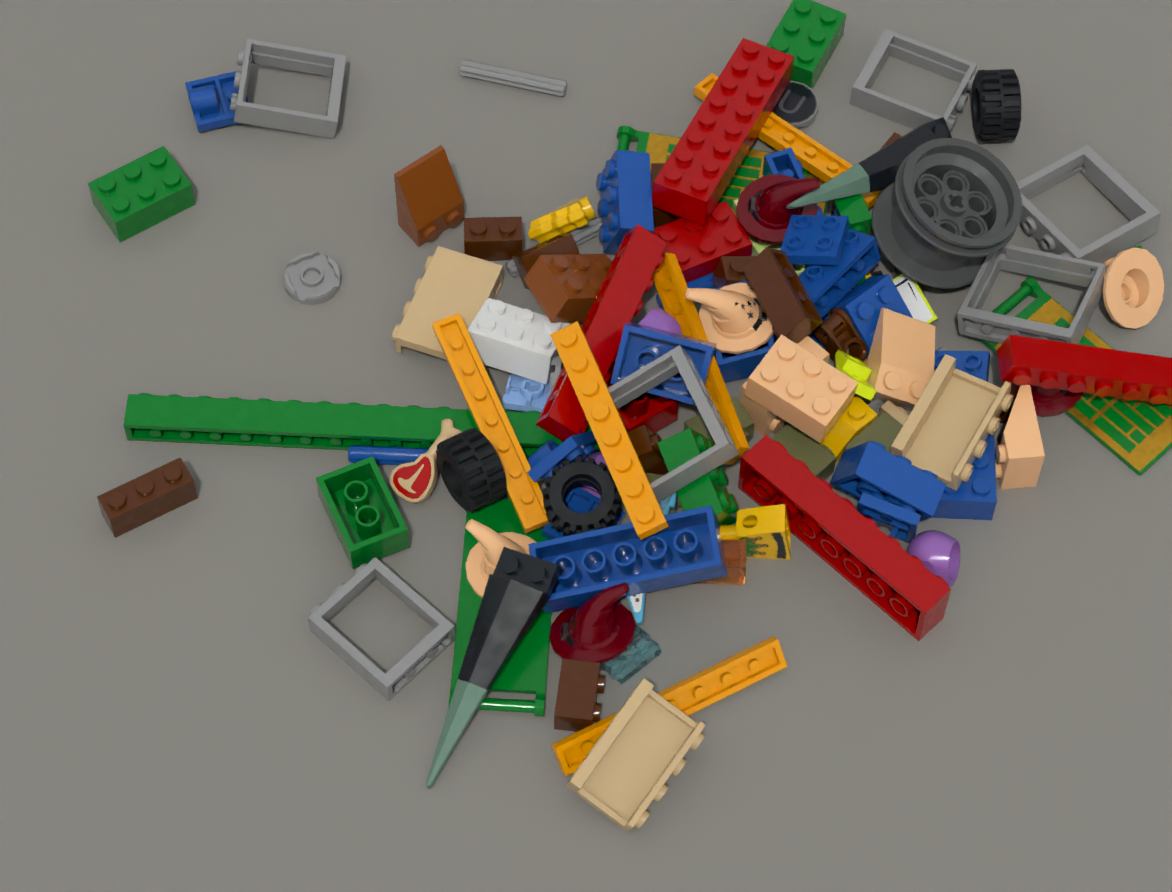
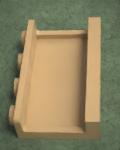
(449, 286)
(952, 423)
(636, 757)

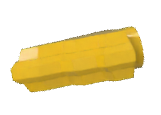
(562, 220)

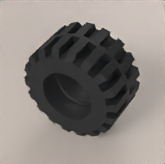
(996, 105)
(471, 470)
(578, 474)

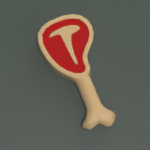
(417, 479)

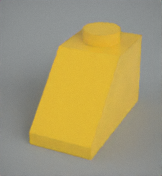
(848, 426)

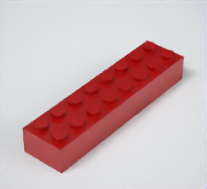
(722, 131)
(845, 538)

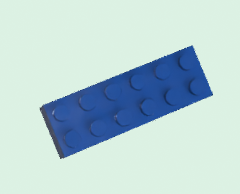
(613, 555)

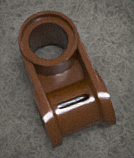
(838, 334)

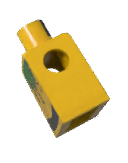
(765, 532)

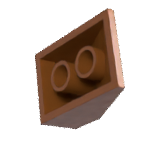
(428, 197)

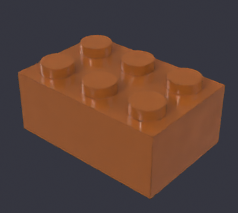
(567, 284)

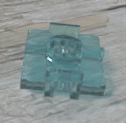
(641, 652)

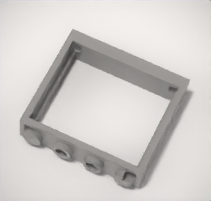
(1137, 208)
(1036, 263)
(653, 374)

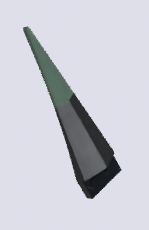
(876, 170)
(507, 610)

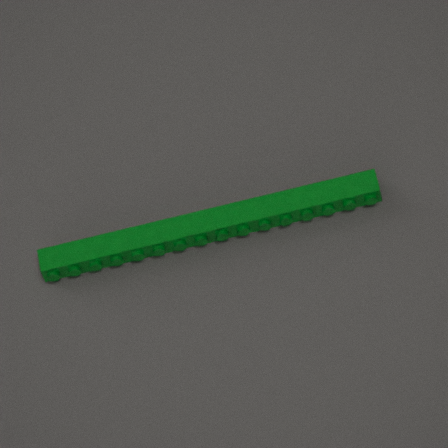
(305, 423)

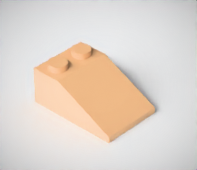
(901, 358)
(1021, 447)

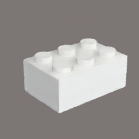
(515, 340)

